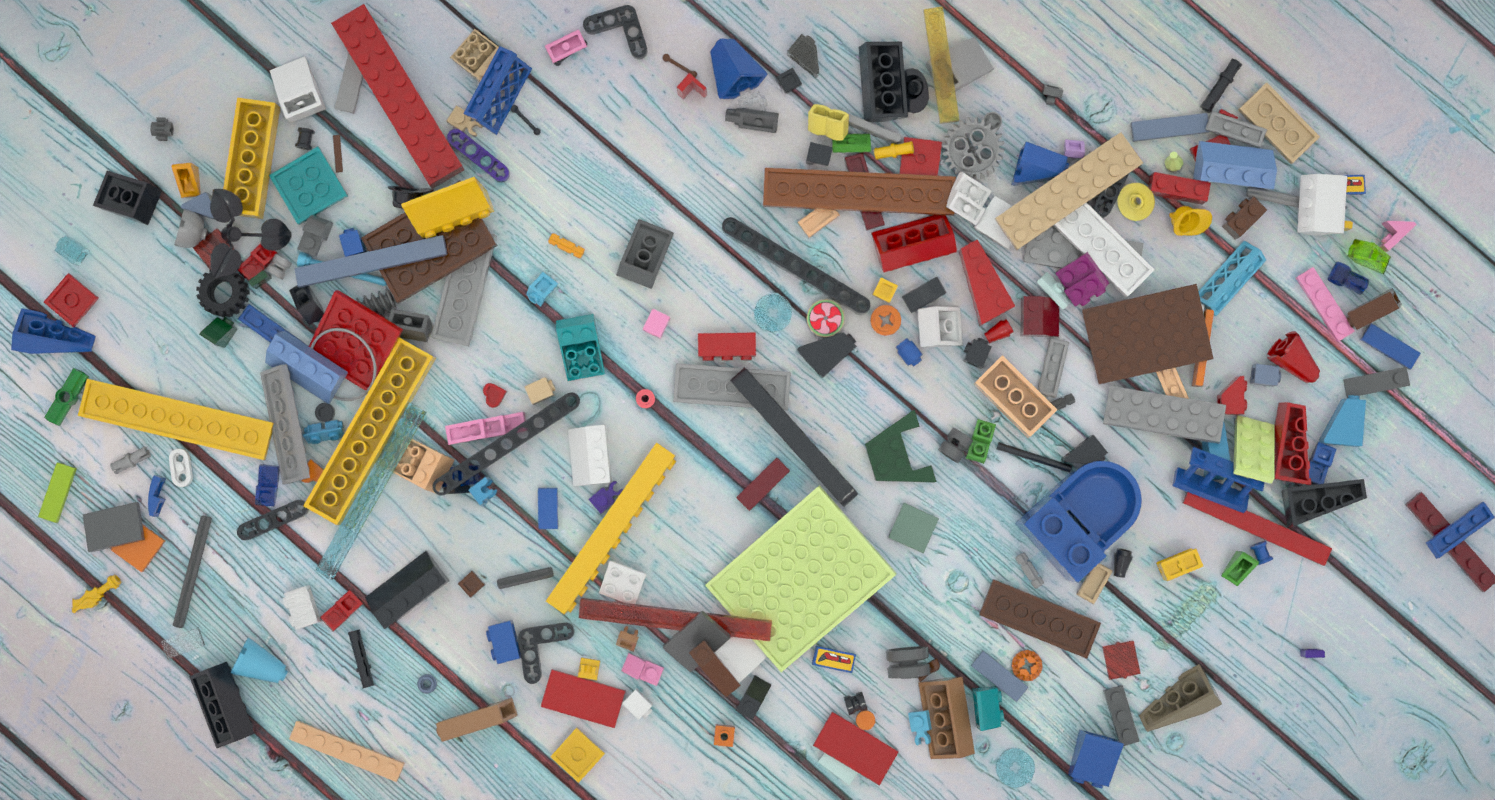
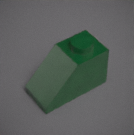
(219, 331)

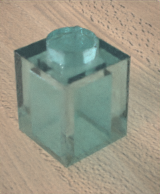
(71, 250)

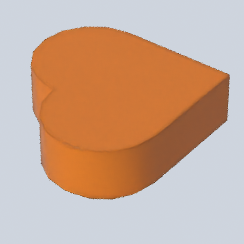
(314, 471)

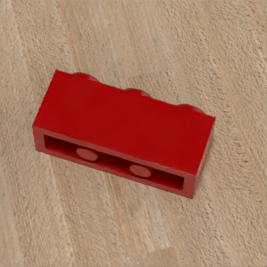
(1179, 188)
(726, 346)

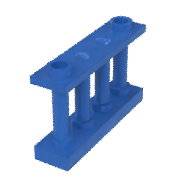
(1213, 490)

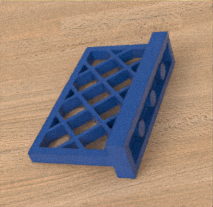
(491, 86)

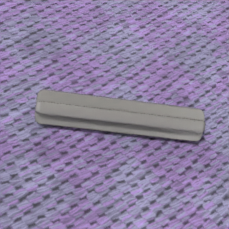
(1272, 196)

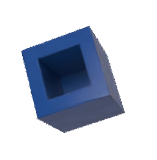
(352, 242)

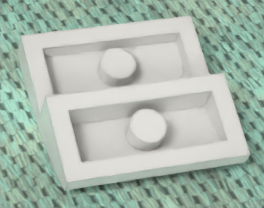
(968, 198)
(988, 225)

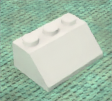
(1322, 204)
(589, 455)

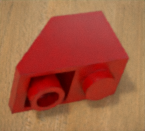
(1233, 396)

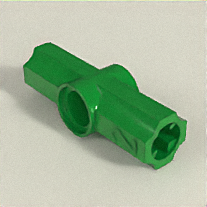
(59, 407)

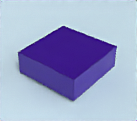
(1312, 653)

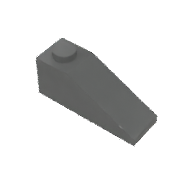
(1377, 382)

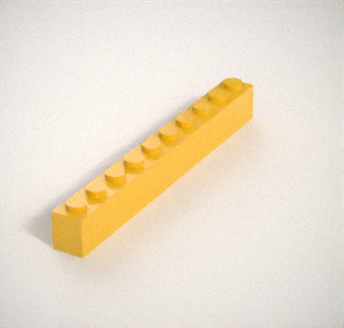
(610, 529)

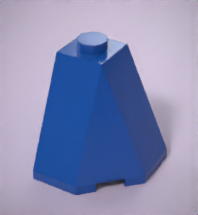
(734, 69)
(1038, 165)

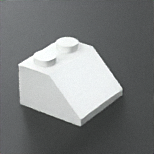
(940, 326)

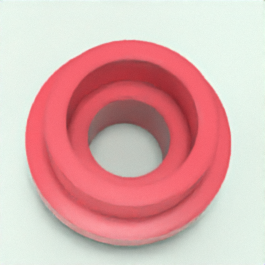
(640, 394)

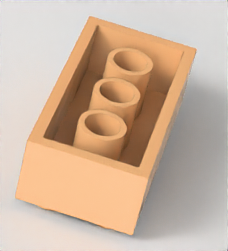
(1015, 396)

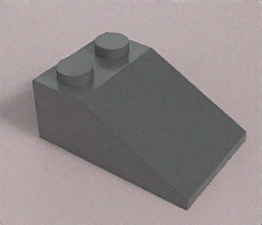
(644, 254)

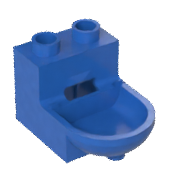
(1101, 499)

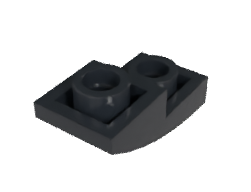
(924, 294)

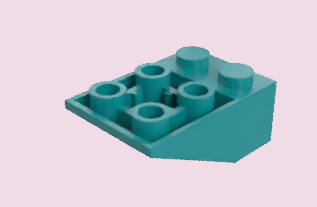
(580, 347)

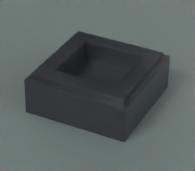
(789, 80)

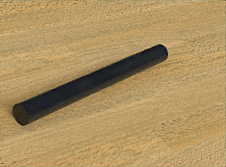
(1034, 457)

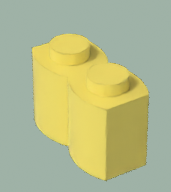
(828, 122)

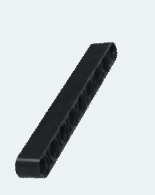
(785, 265)
(511, 435)
(794, 437)

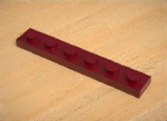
(1462, 553)

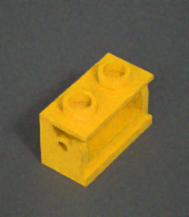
(1179, 564)

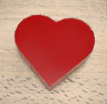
(493, 394)

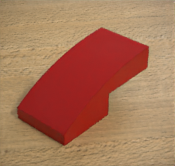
(256, 262)
(341, 611)

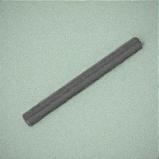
(192, 571)

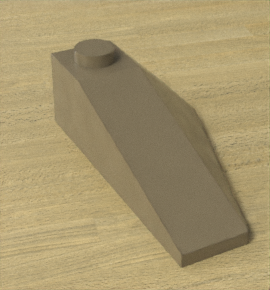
(1185, 699)

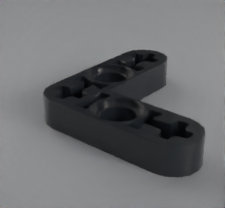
(626, 23)
(538, 639)

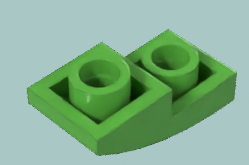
(981, 438)

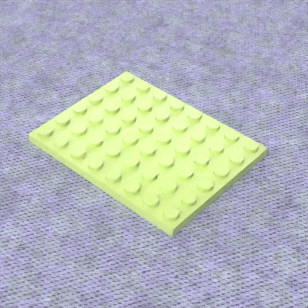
(802, 577)

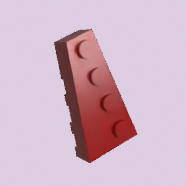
(984, 284)
(1291, 444)

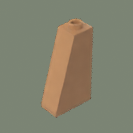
(476, 719)

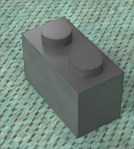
(414, 325)

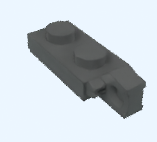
(753, 119)

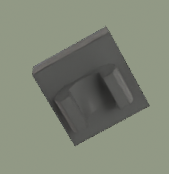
(1052, 92)

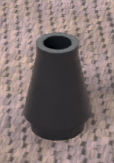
(1122, 560)

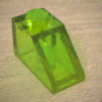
(1369, 255)

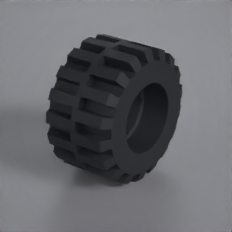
(235, 302)

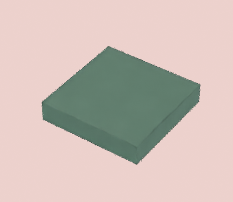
(913, 528)

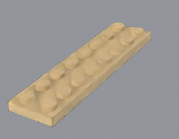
(1068, 191)

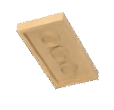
(1283, 125)

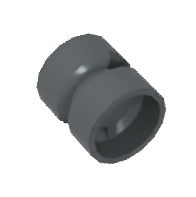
(950, 450)

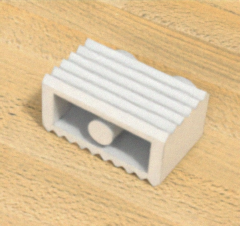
(301, 607)

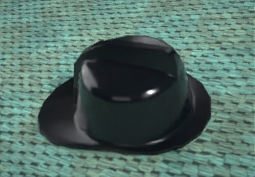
(916, 90)
(403, 194)

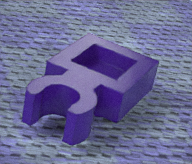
(603, 499)

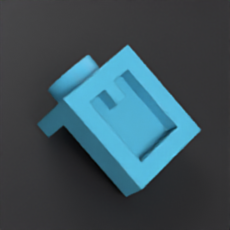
(541, 289)

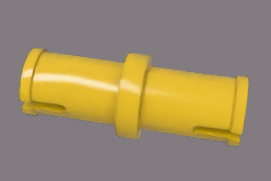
(894, 150)

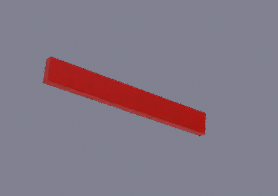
(1262, 528)

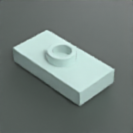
(1054, 290)

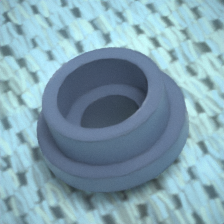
(423, 688)

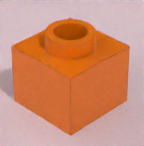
(729, 730)

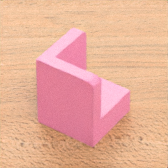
(656, 323)

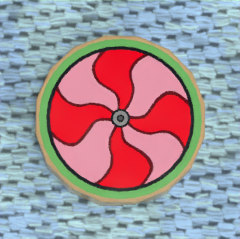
(825, 318)

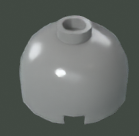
(190, 230)

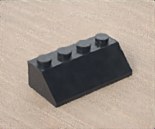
(883, 81)
(406, 590)
(222, 705)

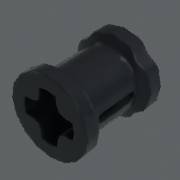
(304, 138)

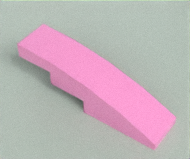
(484, 428)

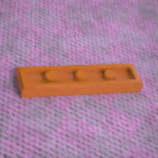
(1200, 367)

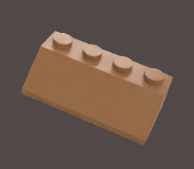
(948, 716)

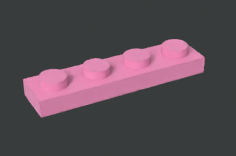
(1325, 304)

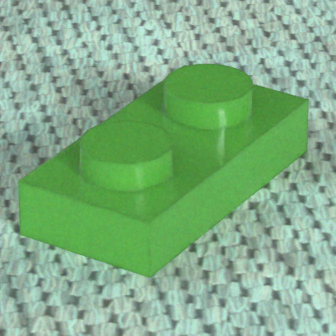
(852, 143)

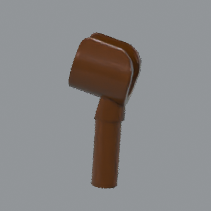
(934, 666)

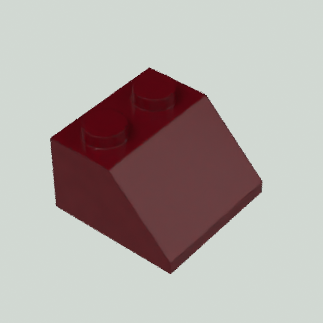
(1039, 317)

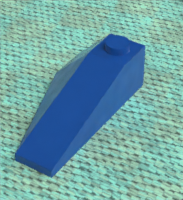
(39, 335)

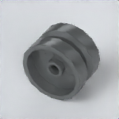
(908, 665)

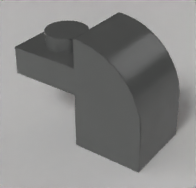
(315, 231)

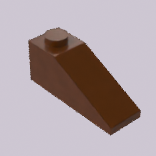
(714, 668)

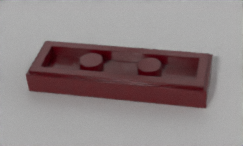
(763, 484)

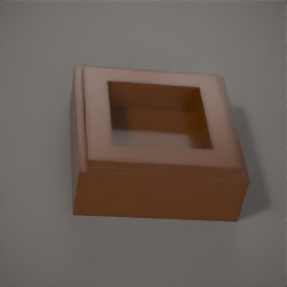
(471, 584)

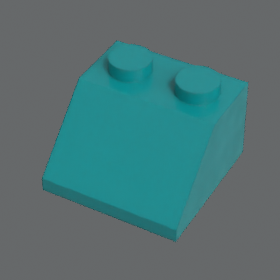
(987, 708)

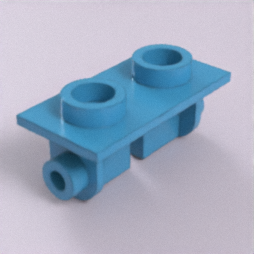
(315, 434)

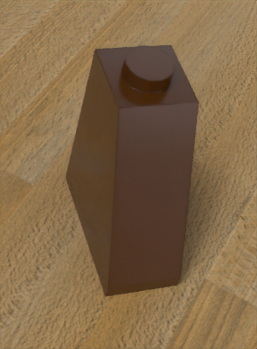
(1374, 309)

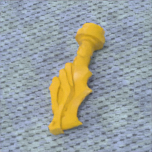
(92, 598)

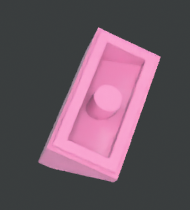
(565, 46)

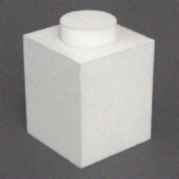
(638, 704)

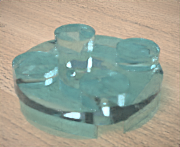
(774, 302)
(1024, 774)

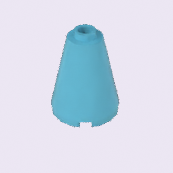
(258, 664)

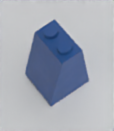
(1094, 759)

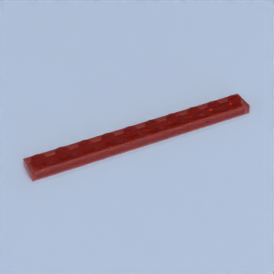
(670, 618)

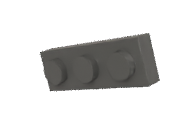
(1121, 715)

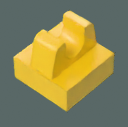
(589, 668)

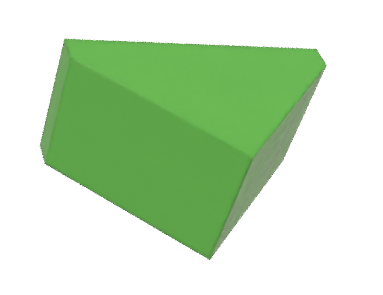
(1239, 567)

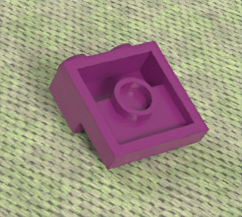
(1082, 280)

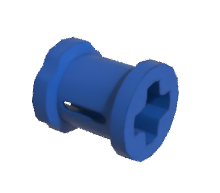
(1261, 552)

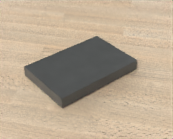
(113, 527)
(692, 634)

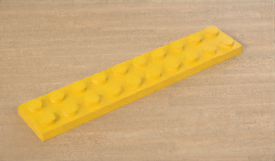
(176, 419)

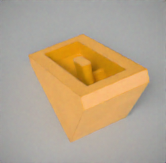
(187, 179)

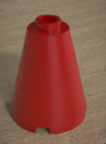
(1294, 357)

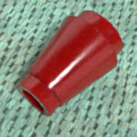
(999, 331)

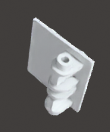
(622, 583)

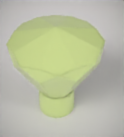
(1173, 162)

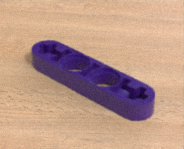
(478, 155)

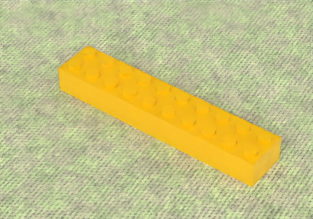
(369, 431)

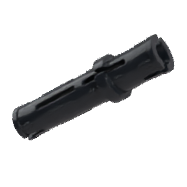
(1225, 78)
(361, 659)

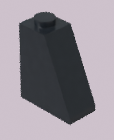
(827, 352)

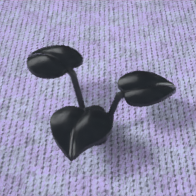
(224, 208)

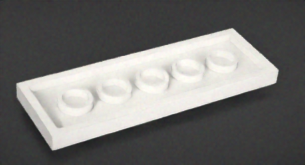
(1106, 247)

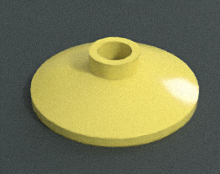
(1128, 205)

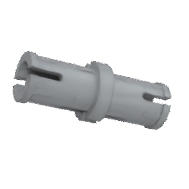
(130, 460)

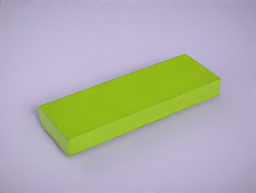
(57, 492)

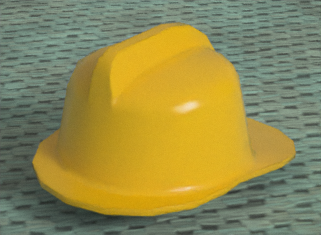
(1190, 221)

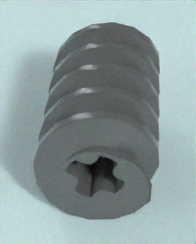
(379, 303)

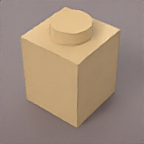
(540, 390)

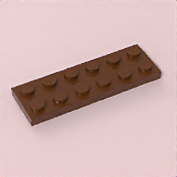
(1039, 618)

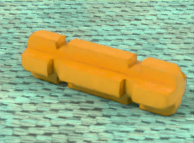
(566, 245)

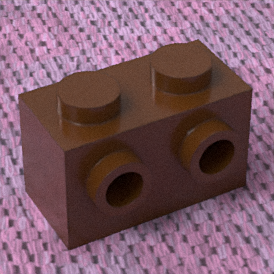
(1244, 218)

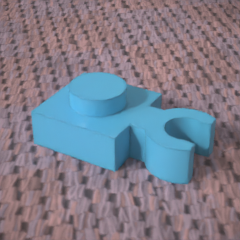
(920, 724)

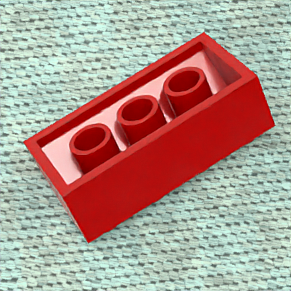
(914, 242)

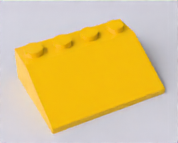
(448, 207)

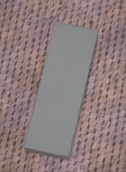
(349, 87)
(873, 129)
(1236, 129)
(1053, 367)

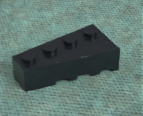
(1313, 501)

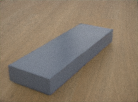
(999, 676)

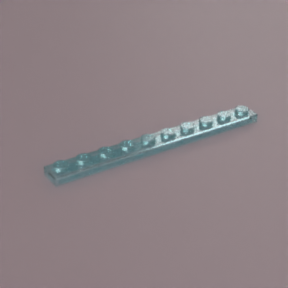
(371, 491)

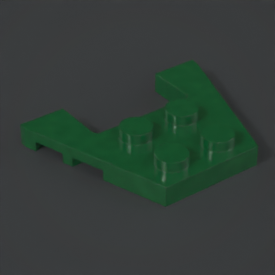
(889, 455)

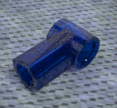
(1343, 276)

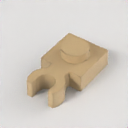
(461, 121)

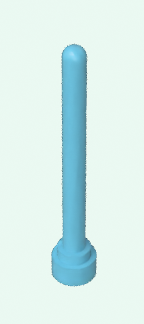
(304, 260)

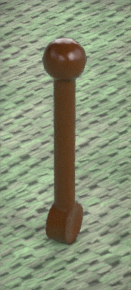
(666, 58)

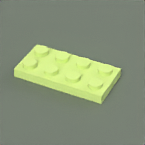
(1254, 449)

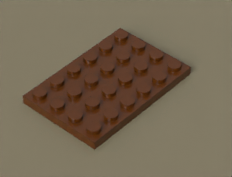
(462, 246)
(1147, 334)

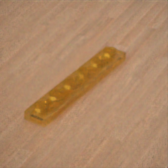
(941, 65)

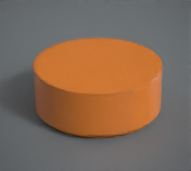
(865, 720)

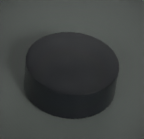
(325, 412)

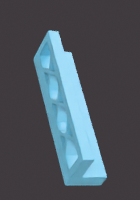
(1234, 279)

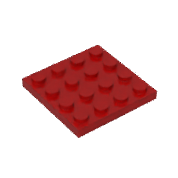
(347, 349)

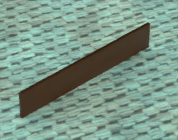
(337, 153)

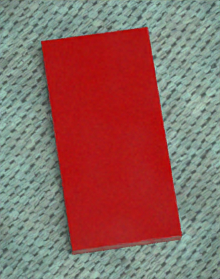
(583, 698)
(855, 748)

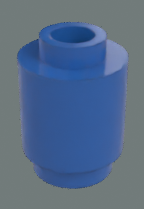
(909, 352)

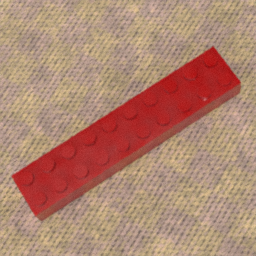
(397, 96)

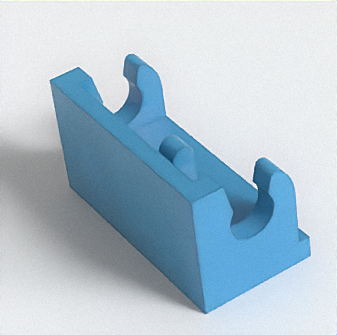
(481, 492)

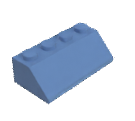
(1235, 165)
(305, 366)

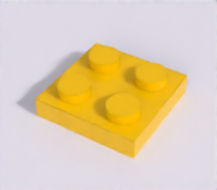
(577, 755)

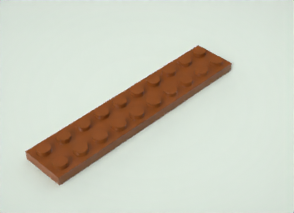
(857, 191)

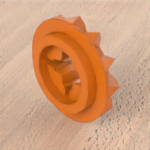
(884, 311)
(1031, 657)

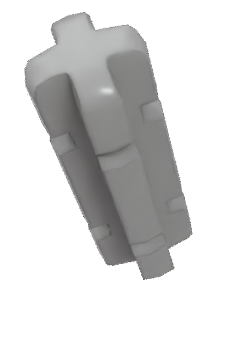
(1029, 570)

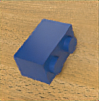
(504, 642)

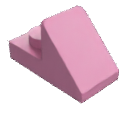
(1398, 230)
(642, 669)

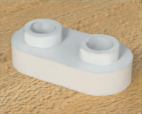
(178, 468)

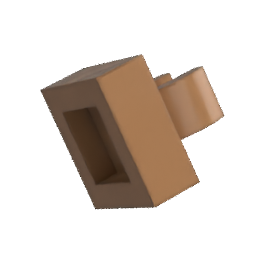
(627, 640)

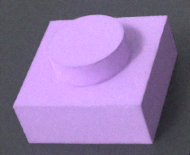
(1074, 148)

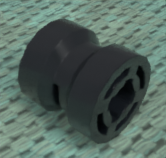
(851, 705)

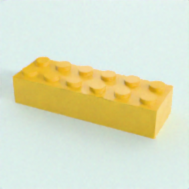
(251, 154)

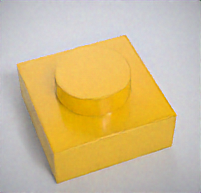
(885, 290)

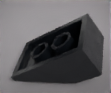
(127, 197)

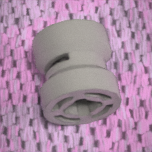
(995, 118)
(282, 263)

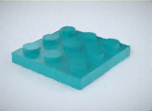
(308, 185)

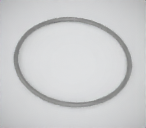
(370, 351)

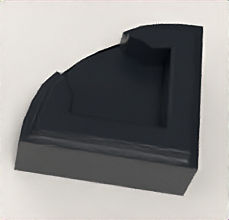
(460, 489)

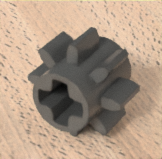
(162, 129)

